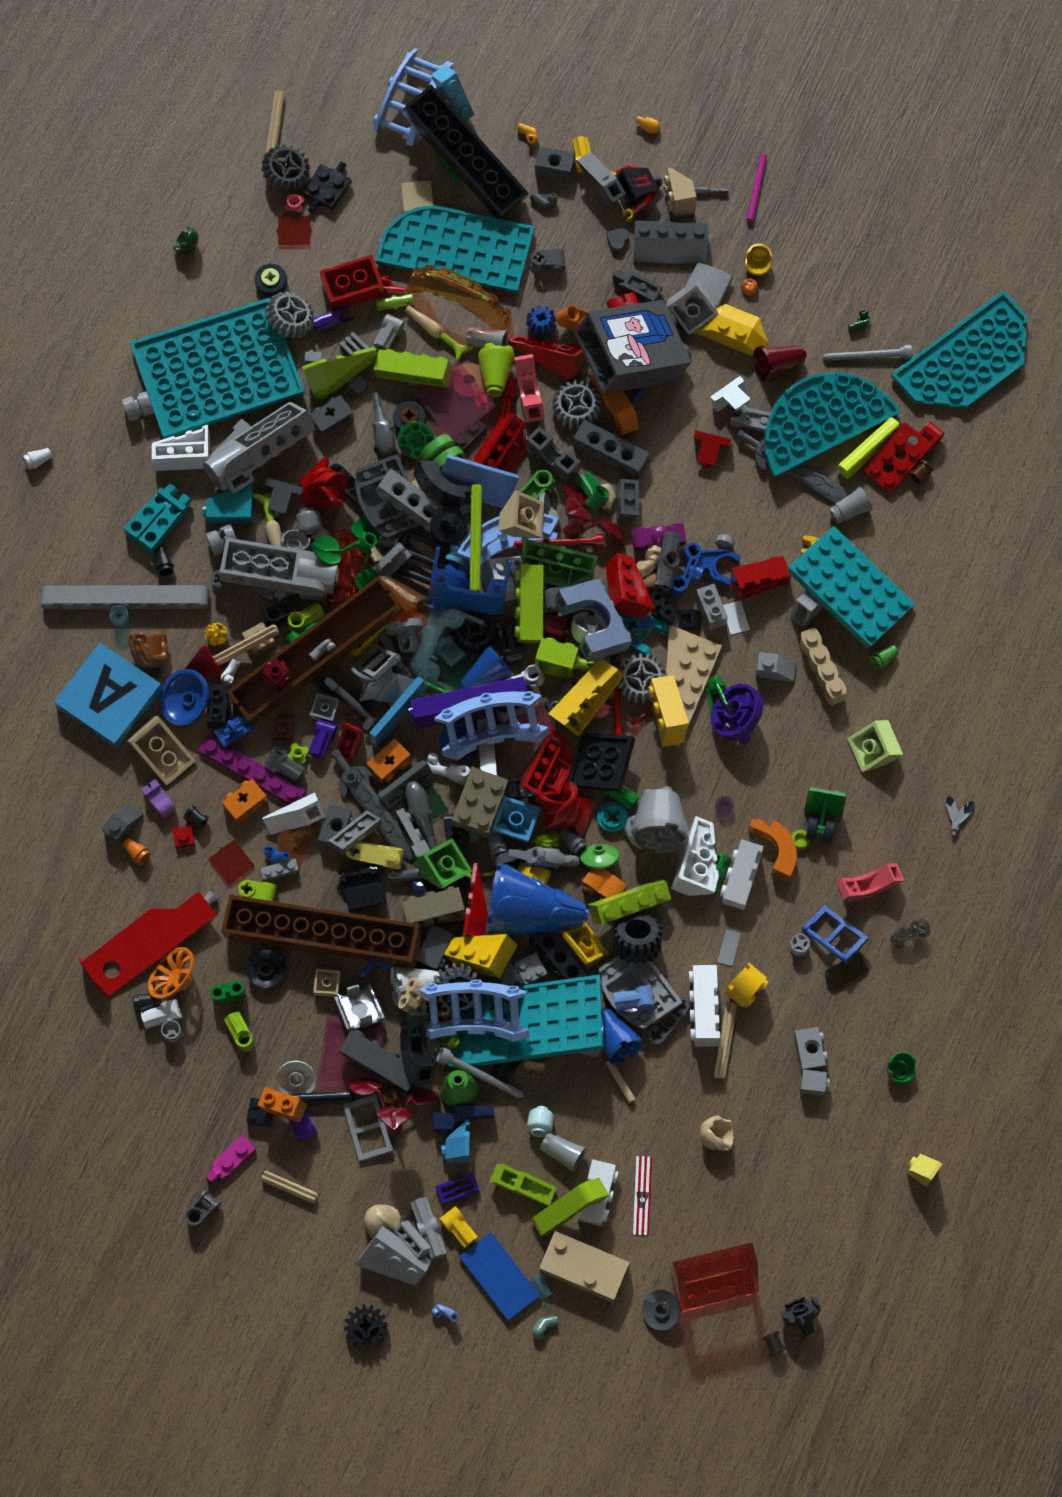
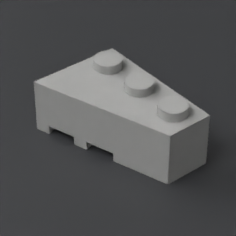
(392, 1258)

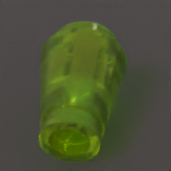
(546, 840)

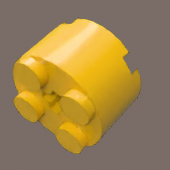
(745, 985)

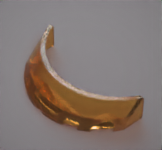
(461, 291)

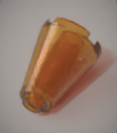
(407, 597)

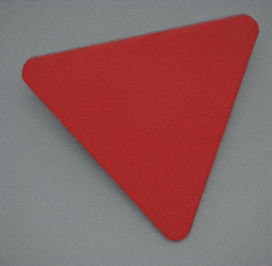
(205, 664)

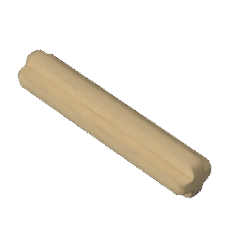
(289, 1187)

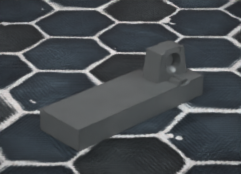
(395, 791)
(354, 832)

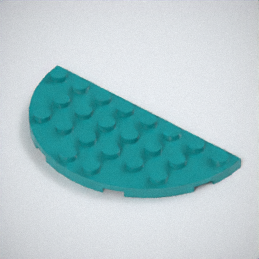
(821, 415)

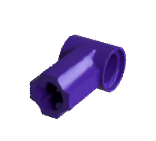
(323, 734)

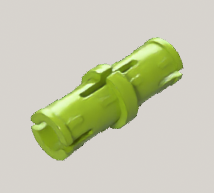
(394, 302)

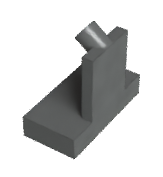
(281, 495)

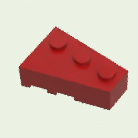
(759, 577)
(627, 587)

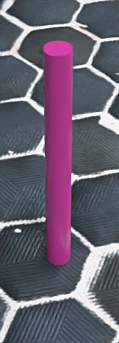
(756, 188)

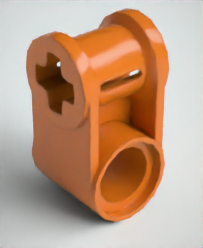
(570, 317)

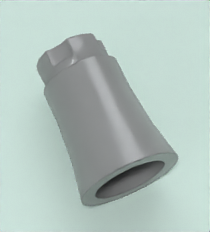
(480, 336)
(851, 506)
(563, 1151)

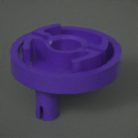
(744, 720)

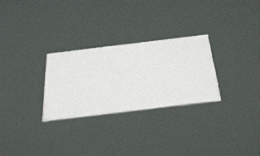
(736, 617)

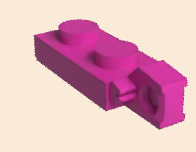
(231, 1159)

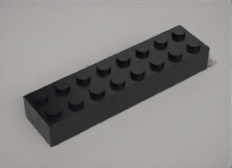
(465, 152)

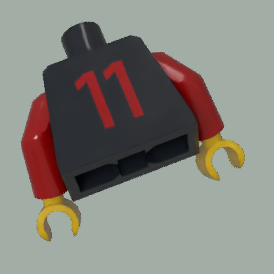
(638, 186)

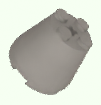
(660, 821)

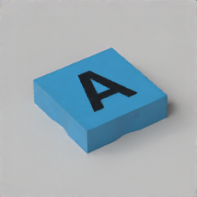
(108, 696)

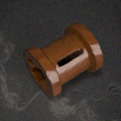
(920, 472)

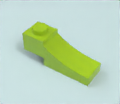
(523, 1184)

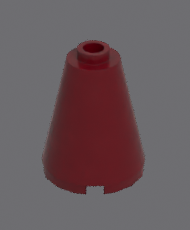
(777, 360)

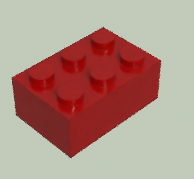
(352, 282)

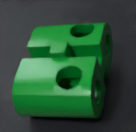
(228, 992)

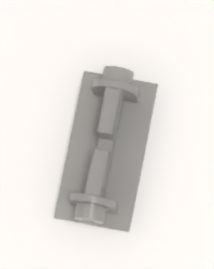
(392, 560)

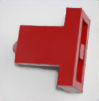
(710, 447)

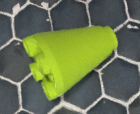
(495, 367)

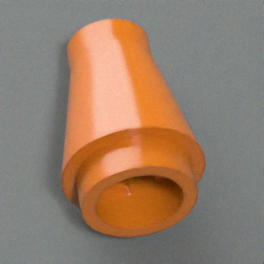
(137, 852)

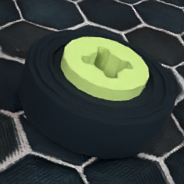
(270, 286)

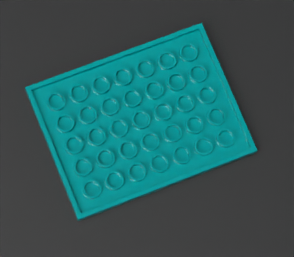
(215, 369)

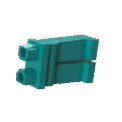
(157, 518)

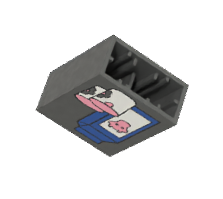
(633, 346)

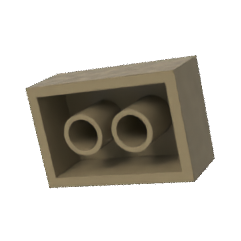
(479, 802)
(434, 908)

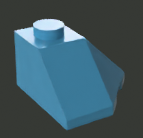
(458, 1145)

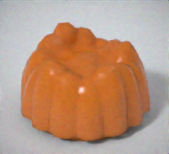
(749, 287)

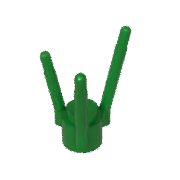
(717, 687)

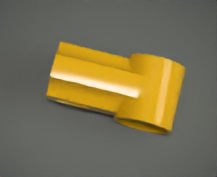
(581, 148)
(456, 1223)

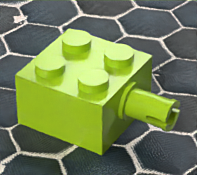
(560, 659)

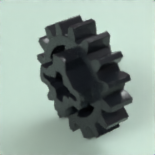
(356, 1327)

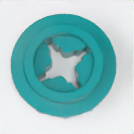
(612, 808)

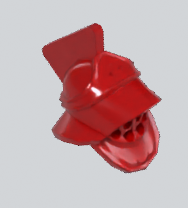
(323, 486)
(566, 809)

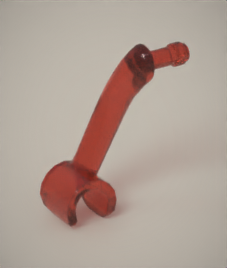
(638, 719)

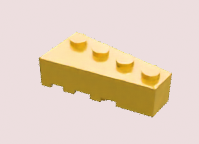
(587, 697)

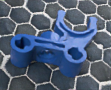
(698, 563)

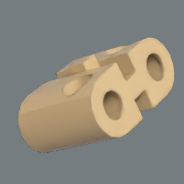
(413, 1000)

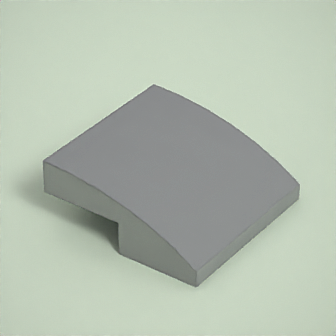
(712, 280)

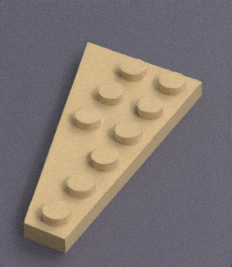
(691, 663)

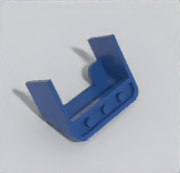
(443, 594)

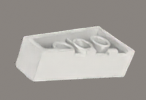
(705, 1006)

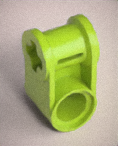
(259, 890)

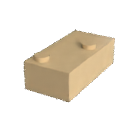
(584, 1266)

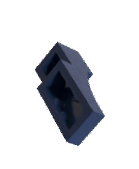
(446, 1122)

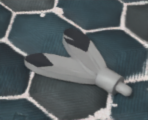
(955, 816)

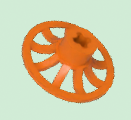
(177, 977)

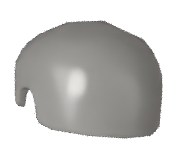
(295, 540)

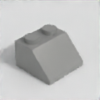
(692, 307)

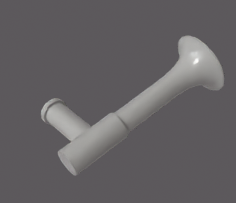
(503, 716)

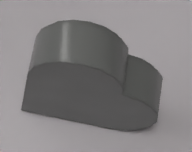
(617, 239)

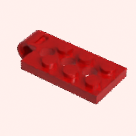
(927, 440)

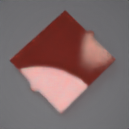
(294, 230)
(231, 862)

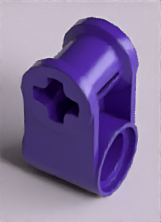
(304, 1129)

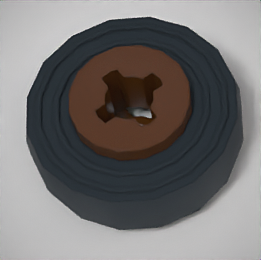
(408, 409)

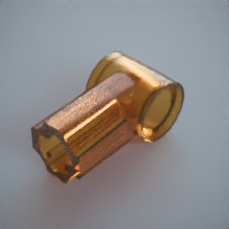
(291, 840)

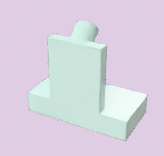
(733, 395)

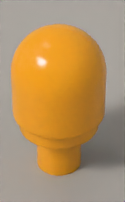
(649, 124)

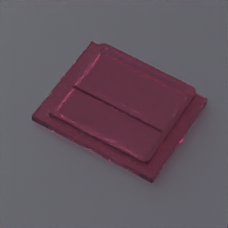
(458, 404)
(336, 1069)

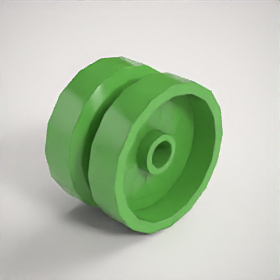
(438, 450)

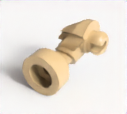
(647, 567)

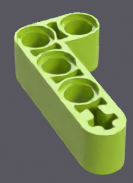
(569, 1205)

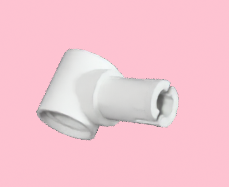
(529, 671)

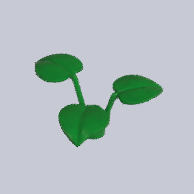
(327, 549)

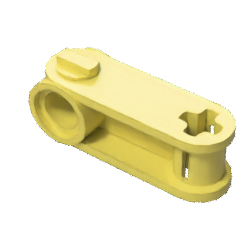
(378, 854)

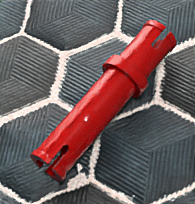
(507, 398)

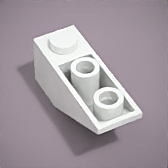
(295, 815)

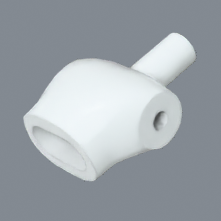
(458, 773)

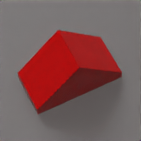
(350, 741)

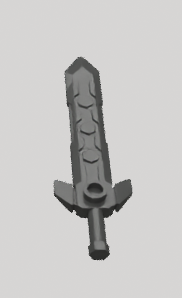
(803, 473)
(369, 800)

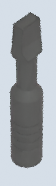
(705, 191)

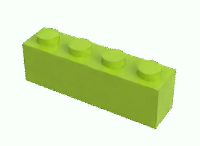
(413, 368)
(529, 603)
(629, 902)

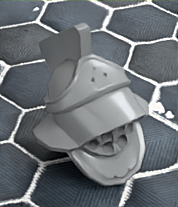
(385, 689)

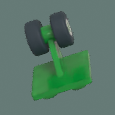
(825, 804)

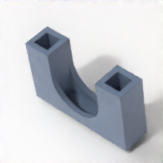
(594, 597)

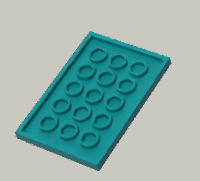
(850, 587)

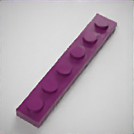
(250, 770)

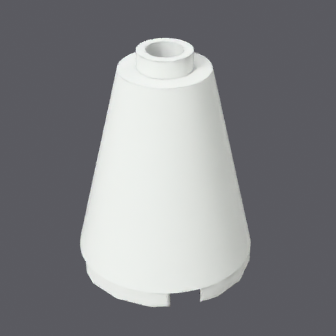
(401, 975)

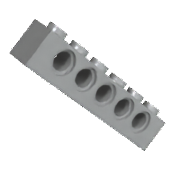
(410, 491)

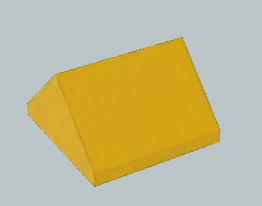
(585, 945)

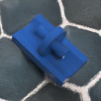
(233, 730)

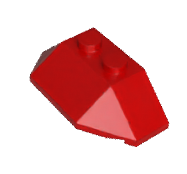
(504, 444)
(548, 766)

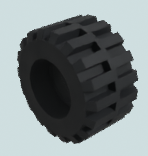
(637, 949)

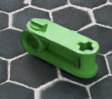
(534, 488)

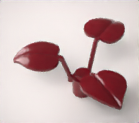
(574, 508)
(393, 1117)

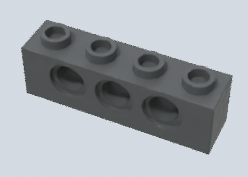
(606, 440)

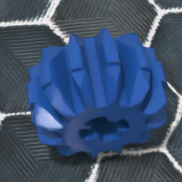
(538, 326)

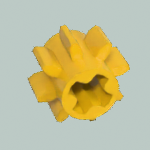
(215, 634)

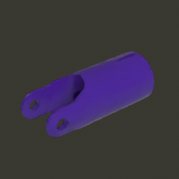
(330, 320)

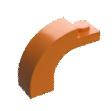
(783, 843)

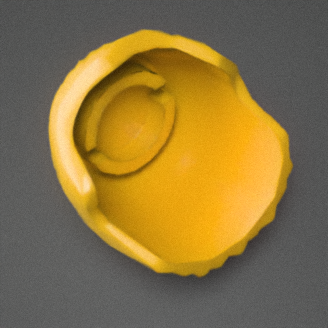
(758, 259)

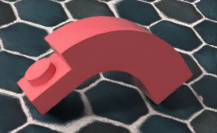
(528, 388)
(871, 883)

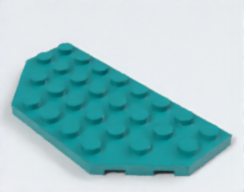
(968, 357)

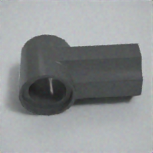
(280, 762)

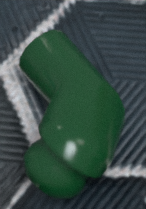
(862, 321)

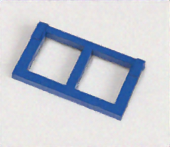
(826, 943)

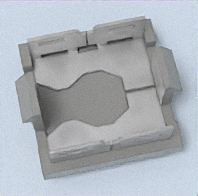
(359, 1007)

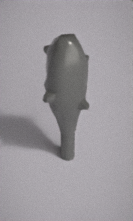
(382, 429)
(420, 810)

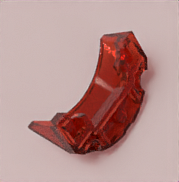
(348, 567)

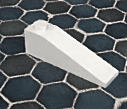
(697, 865)

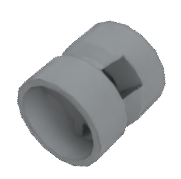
(139, 406)
(217, 539)

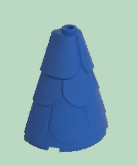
(530, 907)

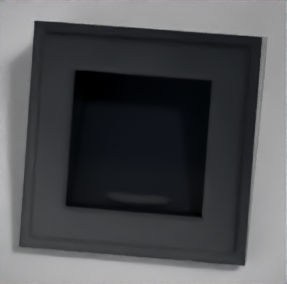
(690, 620)

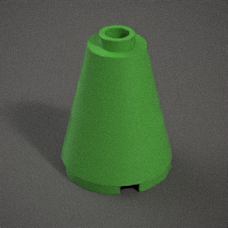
(459, 1089)

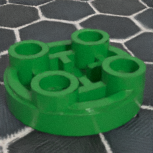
(414, 437)

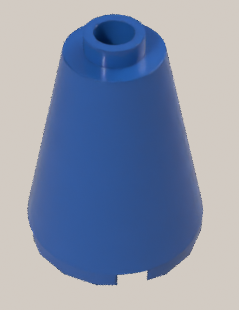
(487, 670)
(619, 1038)

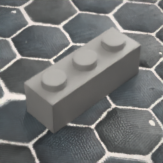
(279, 870)
(412, 1239)

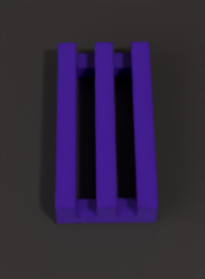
(460, 1196)

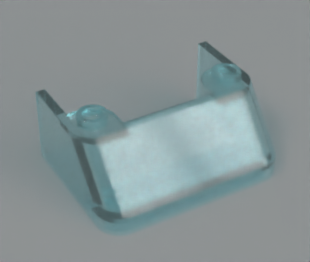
(439, 618)

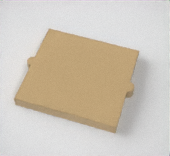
(416, 194)

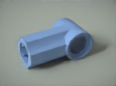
(639, 998)

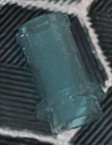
(542, 1286)

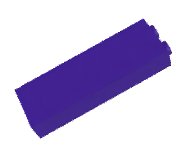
(425, 709)

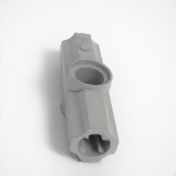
(428, 1227)

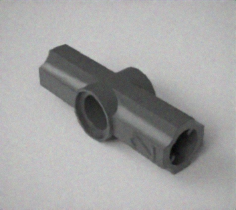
(669, 551)

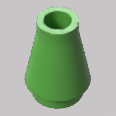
(883, 657)

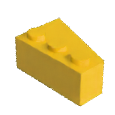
(668, 710)

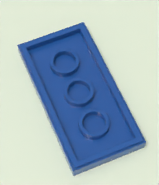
(499, 1276)

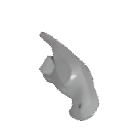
(545, 857)

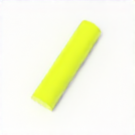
(867, 449)

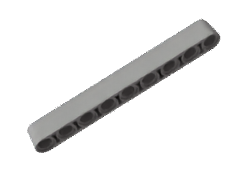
(126, 595)

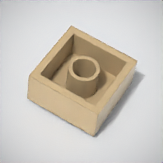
(263, 646)
(327, 982)

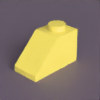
(923, 1169)

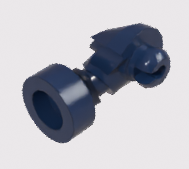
(420, 889)

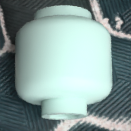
(540, 1121)

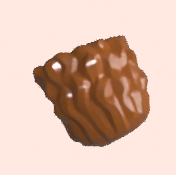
(148, 650)

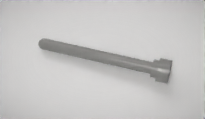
(904, 352)
(446, 1057)

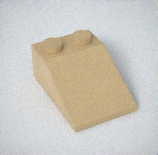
(161, 750)

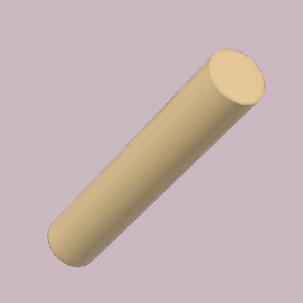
(621, 1082)

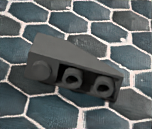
(601, 179)

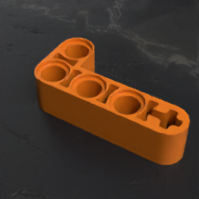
(620, 407)

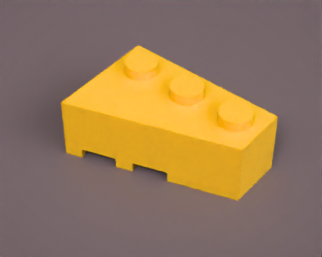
(483, 953)

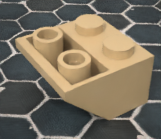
(680, 193)

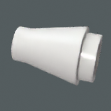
(36, 458)

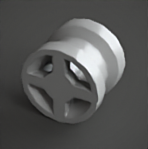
(801, 941)

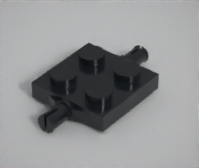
(326, 187)

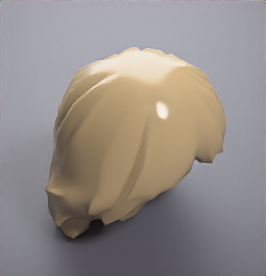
(717, 1133)
(380, 1216)

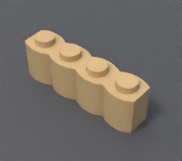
(825, 669)

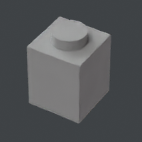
(814, 1082)

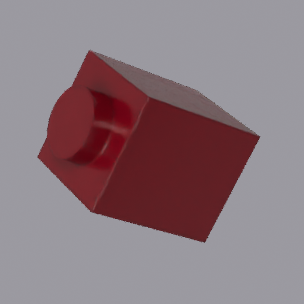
(555, 627)

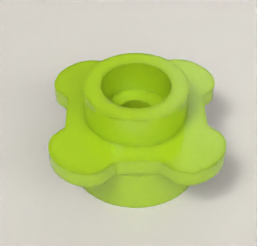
(301, 759)
(450, 1042)

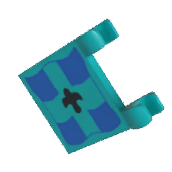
(648, 623)

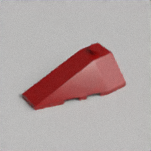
(560, 359)
(476, 913)

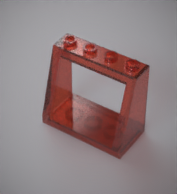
(715, 1277)

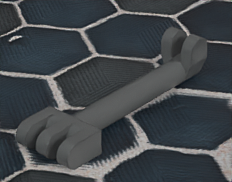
(370, 719)

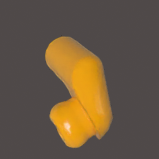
(530, 133)

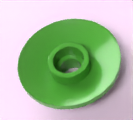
(599, 856)

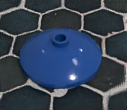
(177, 697)

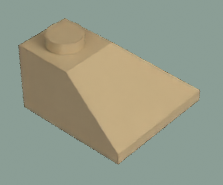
(522, 516)

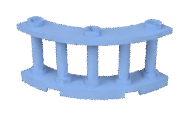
(395, 83)
(495, 541)
(492, 734)
(478, 1025)

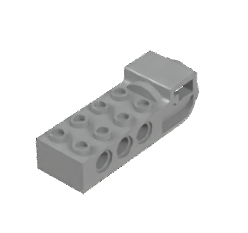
(233, 463)
(277, 569)

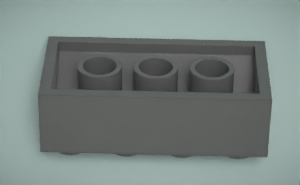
(670, 243)

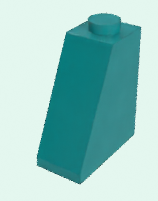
(231, 507)

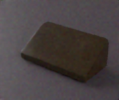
(843, 973)

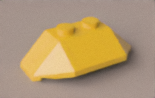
(735, 329)

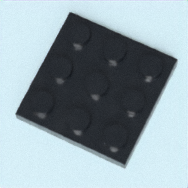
(601, 761)

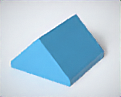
(516, 819)

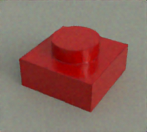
(183, 836)

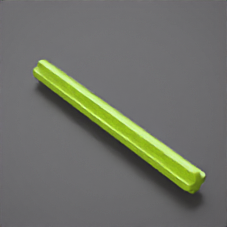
(475, 546)

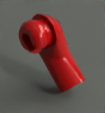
(389, 287)

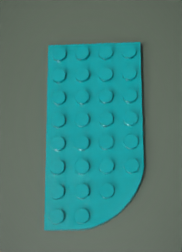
(465, 242)
(559, 1016)

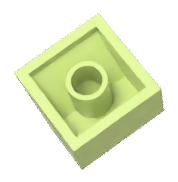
(875, 745)

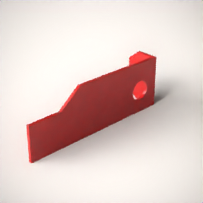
(146, 942)

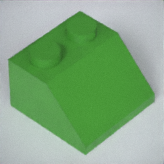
(443, 864)

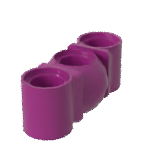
(646, 536)

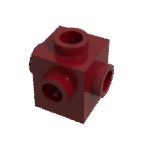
(279, 679)

